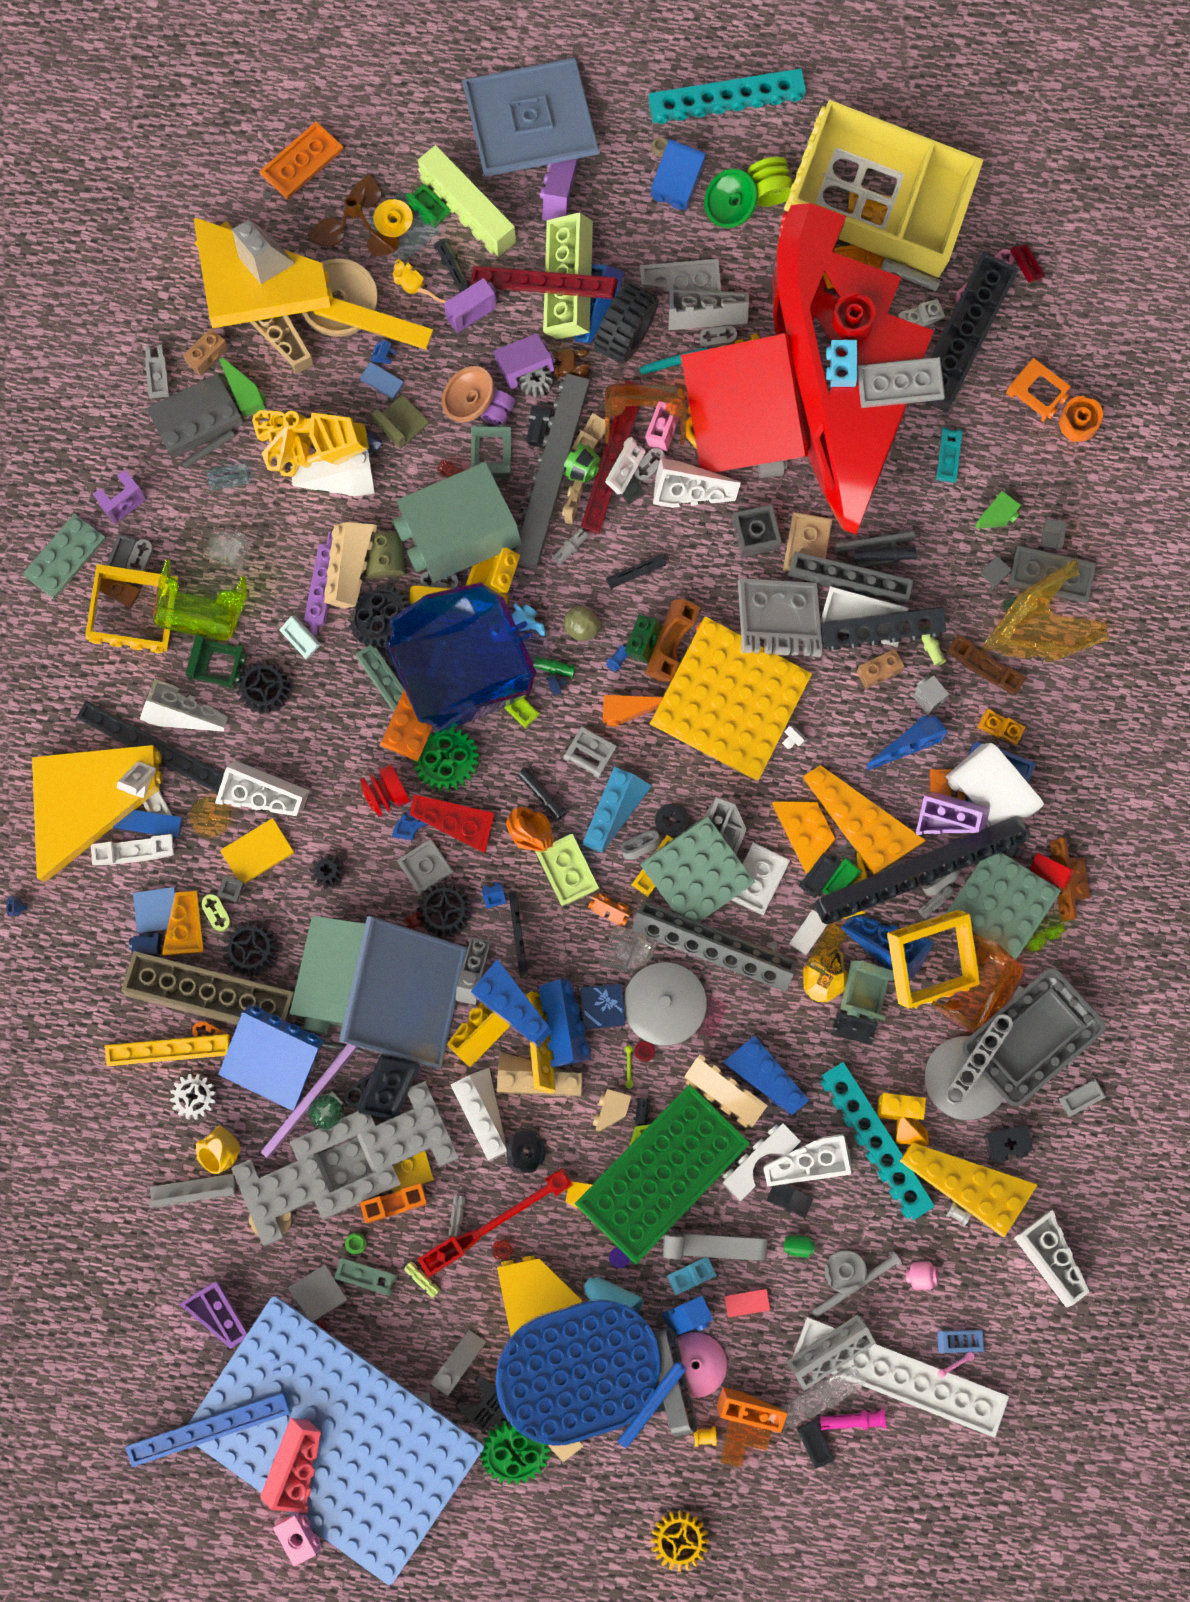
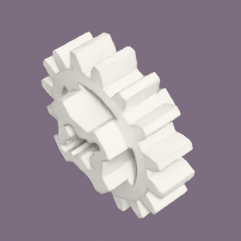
(191, 1105)

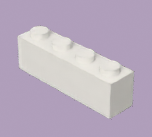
(260, 790)
(481, 1109)

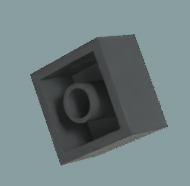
(756, 531)

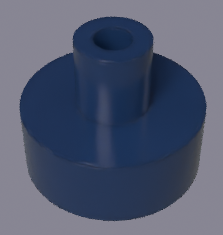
(555, 685)
(15, 906)

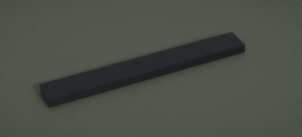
(135, 737)

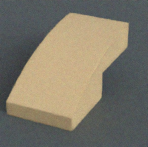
(592, 433)

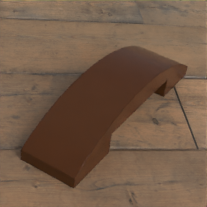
(985, 666)

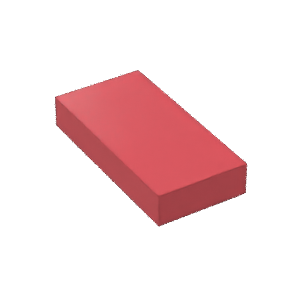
(747, 1303)

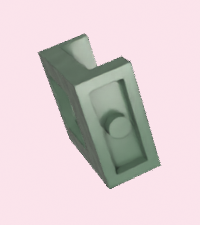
(498, 470)

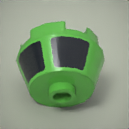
(582, 464)

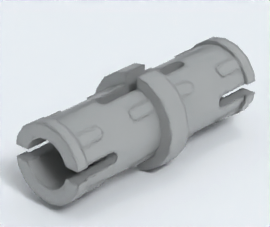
(570, 546)

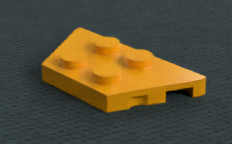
(805, 830)

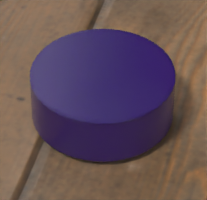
(618, 1258)

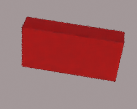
(1051, 870)

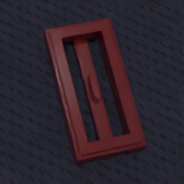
(1027, 263)

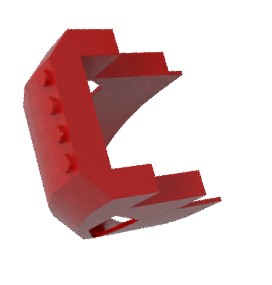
(842, 439)

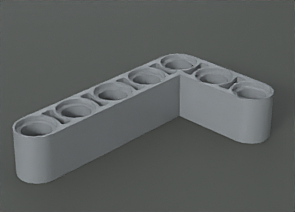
(712, 1245)

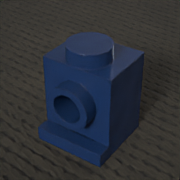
(146, 944)

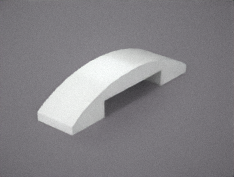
(132, 851)

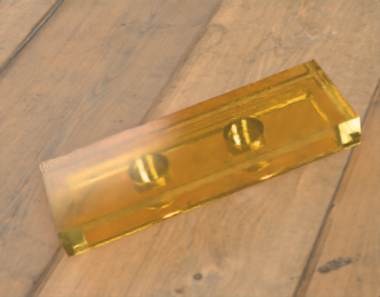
(827, 949)

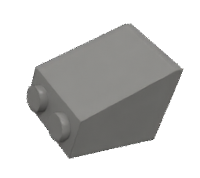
(260, 251)

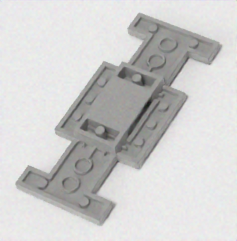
(348, 1171)

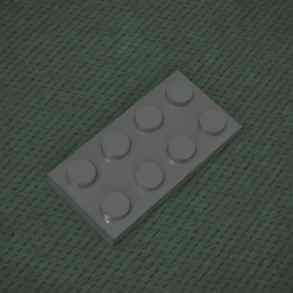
(1034, 565)

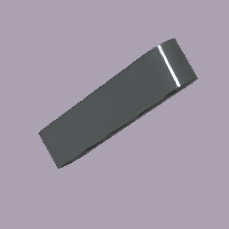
(678, 1402)

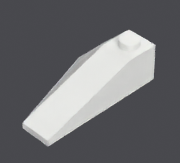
(170, 709)

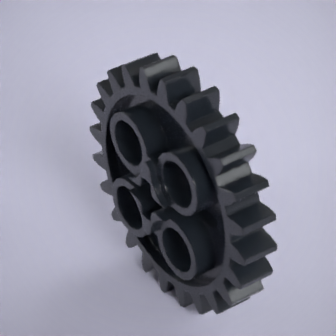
(378, 615)

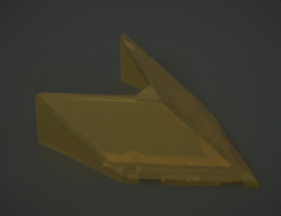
(1032, 630)

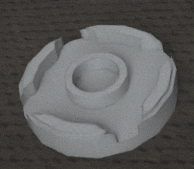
(846, 1272)

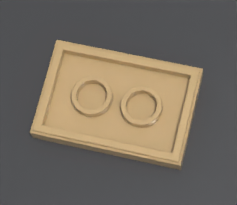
(807, 535)

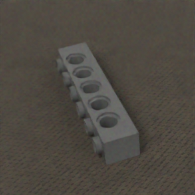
(850, 577)

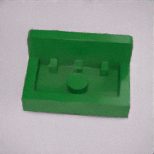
(428, 205)

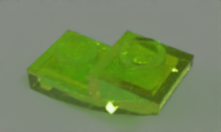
(1038, 940)

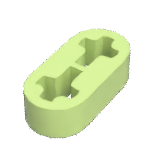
(212, 915)

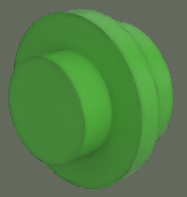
(355, 1243)

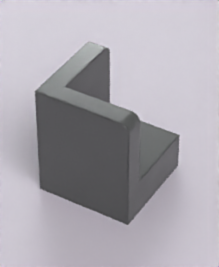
(1053, 534)
(995, 572)

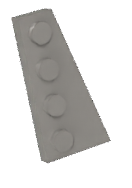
(688, 275)

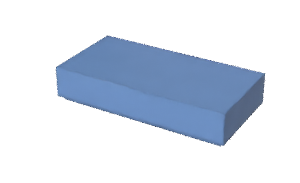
(381, 381)

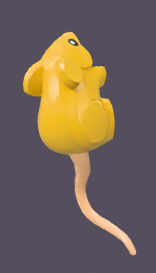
(410, 280)

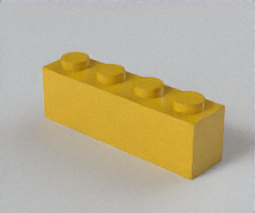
(477, 1034)

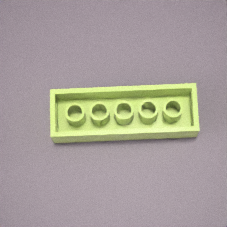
(466, 201)
(570, 253)

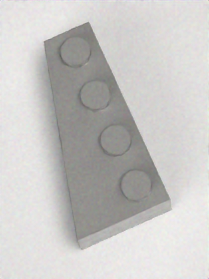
(706, 309)

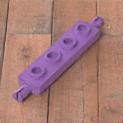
(316, 609)

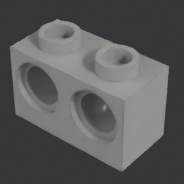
(930, 694)

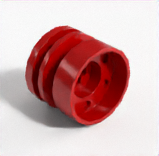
(384, 790)

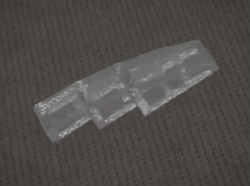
(822, 1395)

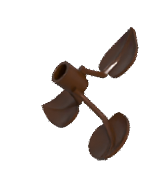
(329, 231)

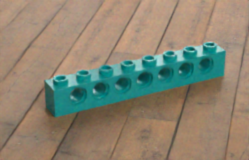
(733, 88)
(922, 1202)

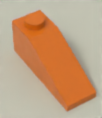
(621, 709)
(750, 1410)

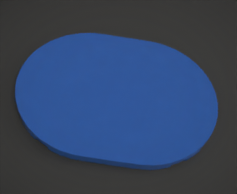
(577, 1372)

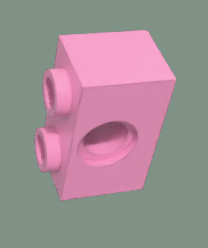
(661, 428)
(297, 1550)

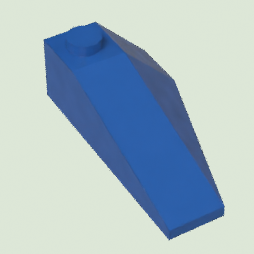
(599, 306)
(921, 735)
(874, 940)

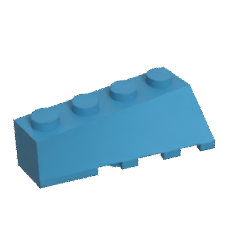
(617, 803)

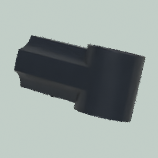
(538, 425)

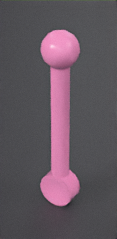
(968, 1357)

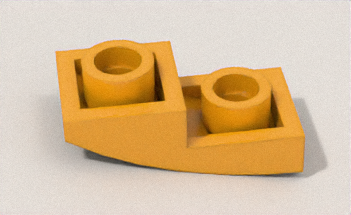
(1001, 727)

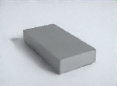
(1082, 1097)

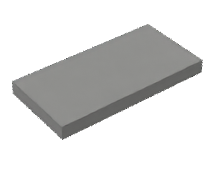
(900, 382)

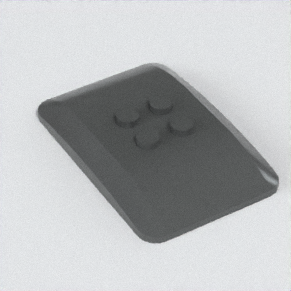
(1047, 1033)

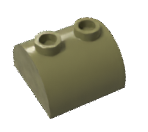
(385, 556)

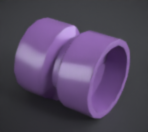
(499, 407)

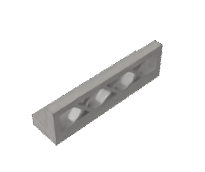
(192, 1191)
(829, 1349)

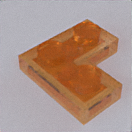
(738, 1437)

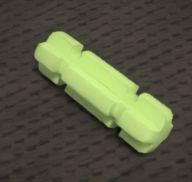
(422, 1279)

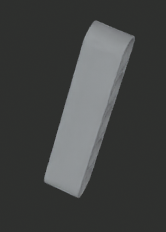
(986, 1052)

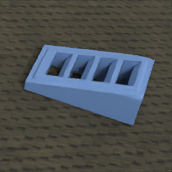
(943, 1341)

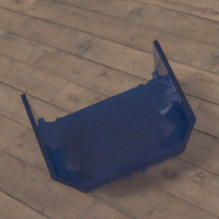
(460, 655)

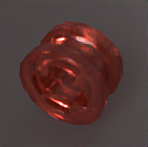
(413, 920)

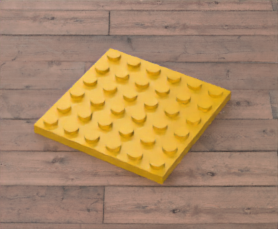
(730, 699)

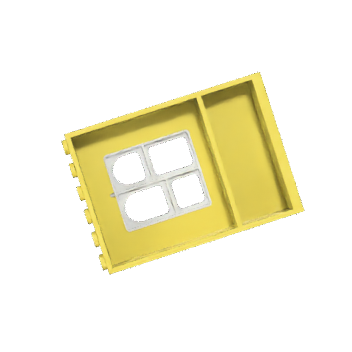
(929, 190)

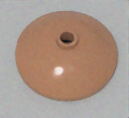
(468, 394)

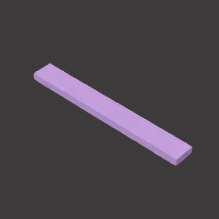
(303, 1107)

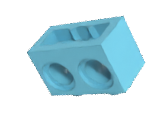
(847, 363)

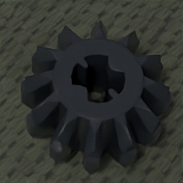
(334, 867)

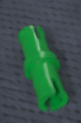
(554, 666)

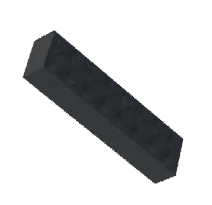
(971, 323)

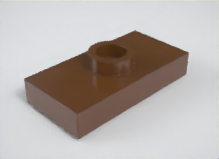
(119, 591)

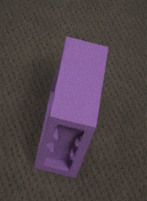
(470, 305)

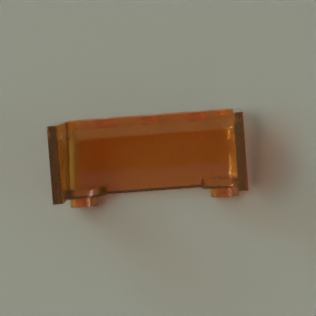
(622, 395)
(998, 979)

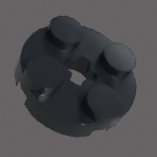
(515, 1154)

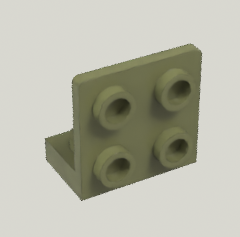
(400, 421)

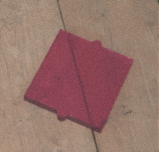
(712, 1018)

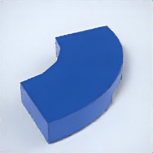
(407, 827)

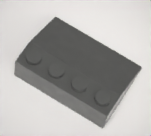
(195, 416)

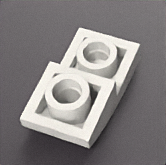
(924, 314)

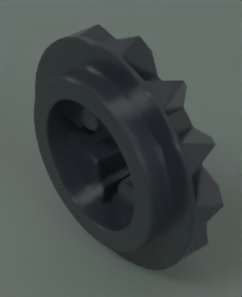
(666, 812)

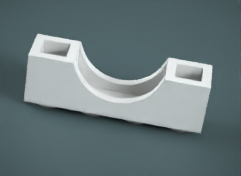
(779, 1142)

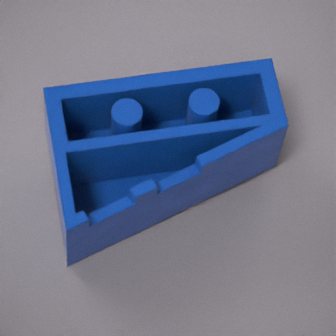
(688, 1316)

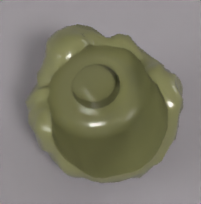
(581, 623)

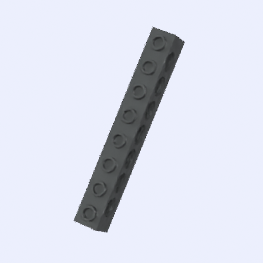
(714, 946)

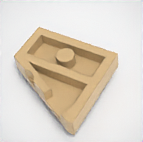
(574, 495)

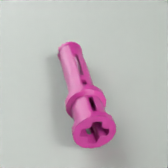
(863, 1419)

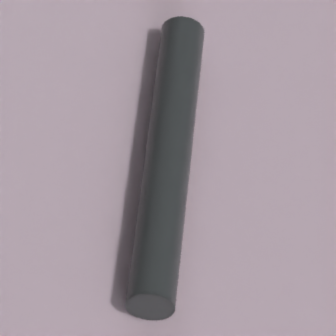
(208, 449)

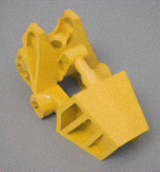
(333, 438)

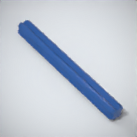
(656, 1399)

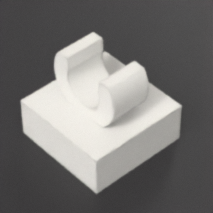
(795, 736)

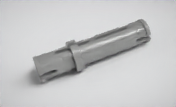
(910, 274)

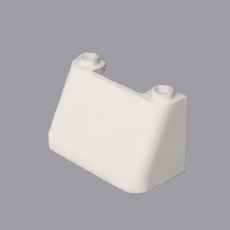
(994, 783)

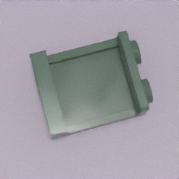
(866, 990)

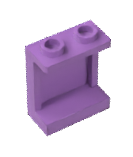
(523, 358)

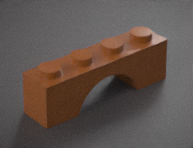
(678, 621)

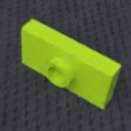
(523, 712)

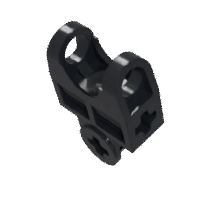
(475, 1413)

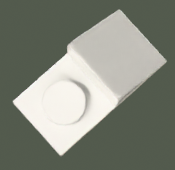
(137, 779)

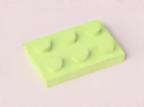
(567, 870)

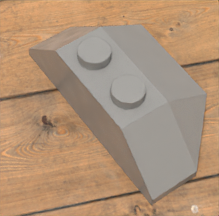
(727, 821)

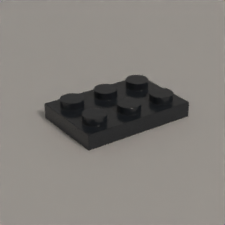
(387, 1087)

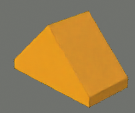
(911, 1131)

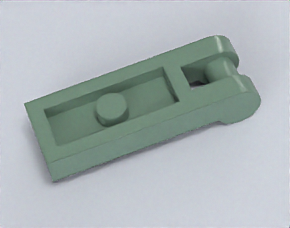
(364, 1276)

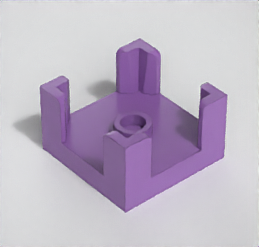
(123, 502)

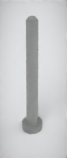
(893, 1260)

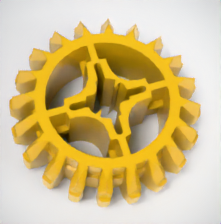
(673, 1559)

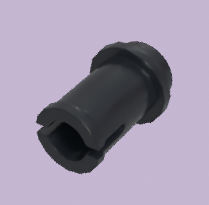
(642, 1112)

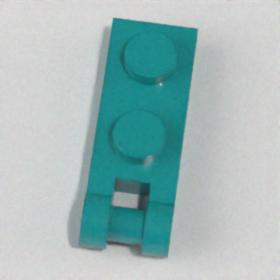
(949, 455)

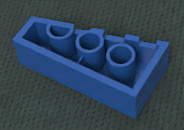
(506, 1000)
(563, 1019)

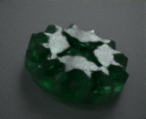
(315, 1115)

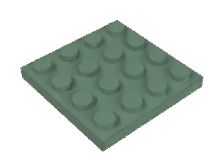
(697, 871)
(1005, 902)

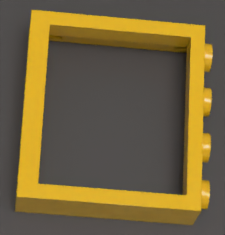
(125, 575)
(970, 978)

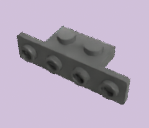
(882, 541)

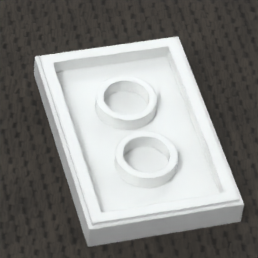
(767, 872)

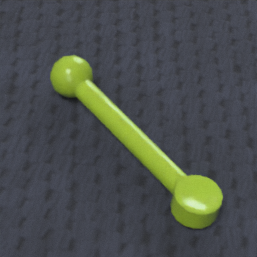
(629, 1084)

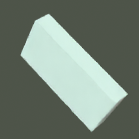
(300, 637)

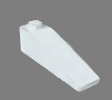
(349, 477)
(685, 483)
(816, 1160)

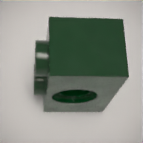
(643, 638)

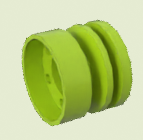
(771, 180)

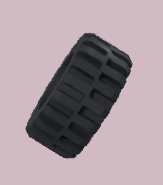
(626, 323)

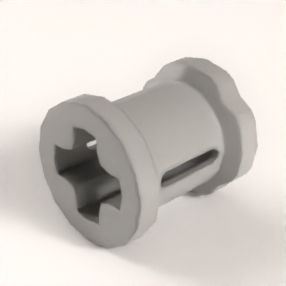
(958, 1213)

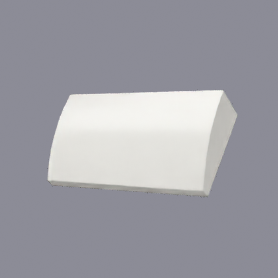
(847, 605)

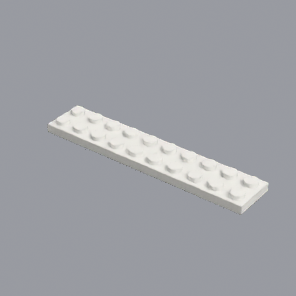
(918, 1383)

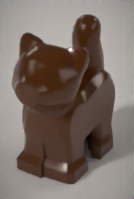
(568, 363)

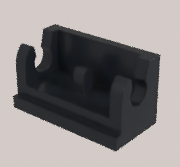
(854, 1028)

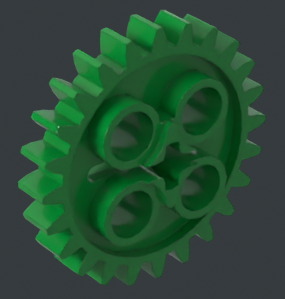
(460, 769)
(498, 1461)

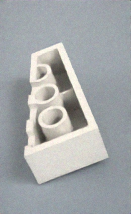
(1051, 1256)

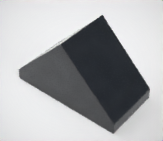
(790, 1199)

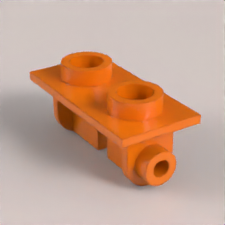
(617, 910)

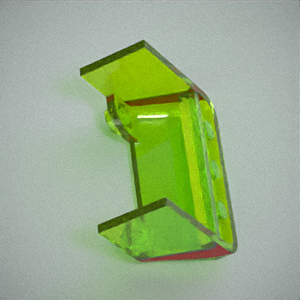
(197, 614)

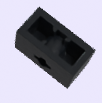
(1019, 1136)

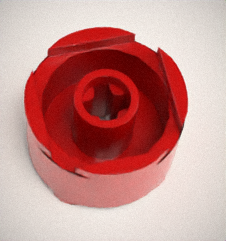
(863, 316)

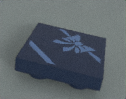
(602, 1006)

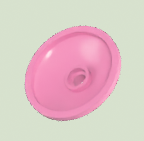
(712, 1362)

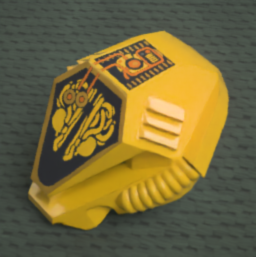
(828, 986)

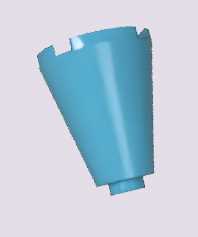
(604, 1290)

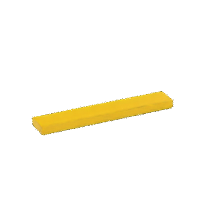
(377, 323)
(167, 1049)

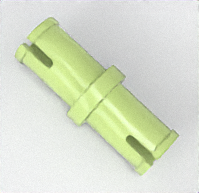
(933, 649)

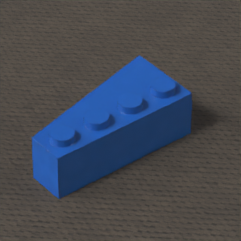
(765, 1075)

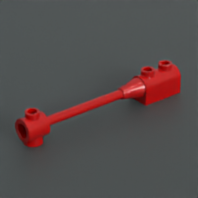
(457, 1246)

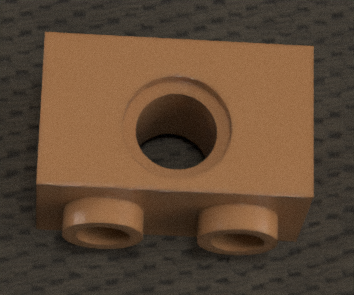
(205, 352)
(880, 668)

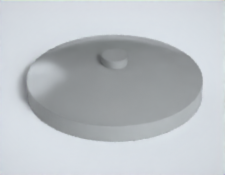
(665, 1004)
(940, 1072)

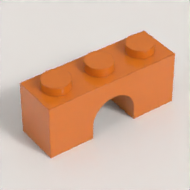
(393, 1204)

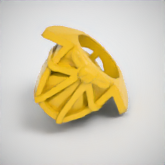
(217, 1150)

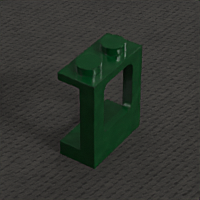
(201, 656)

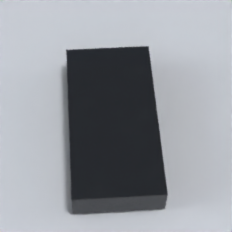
(819, 875)
(815, 1444)

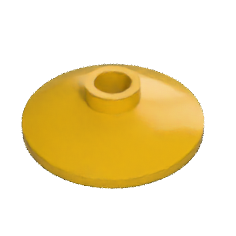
(391, 210)

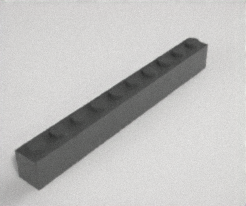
(550, 474)

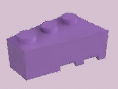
(558, 188)
(950, 815)
(217, 1313)

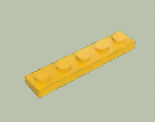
(541, 1057)

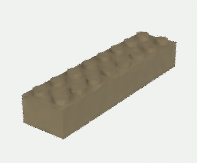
(201, 990)

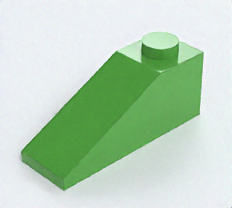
(245, 391)

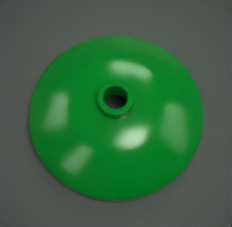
(722, 198)

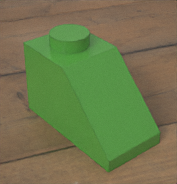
(999, 512)

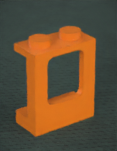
(1026, 378)

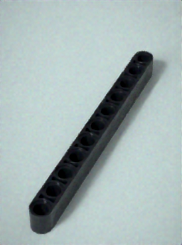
(921, 870)

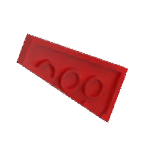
(458, 821)

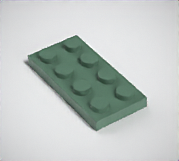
(64, 556)

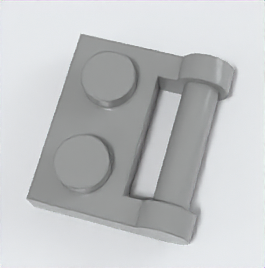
(592, 746)

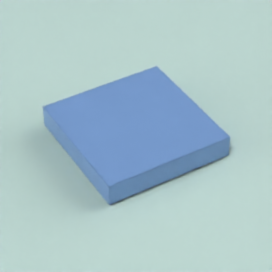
(153, 909)

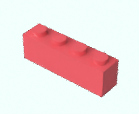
(292, 1468)

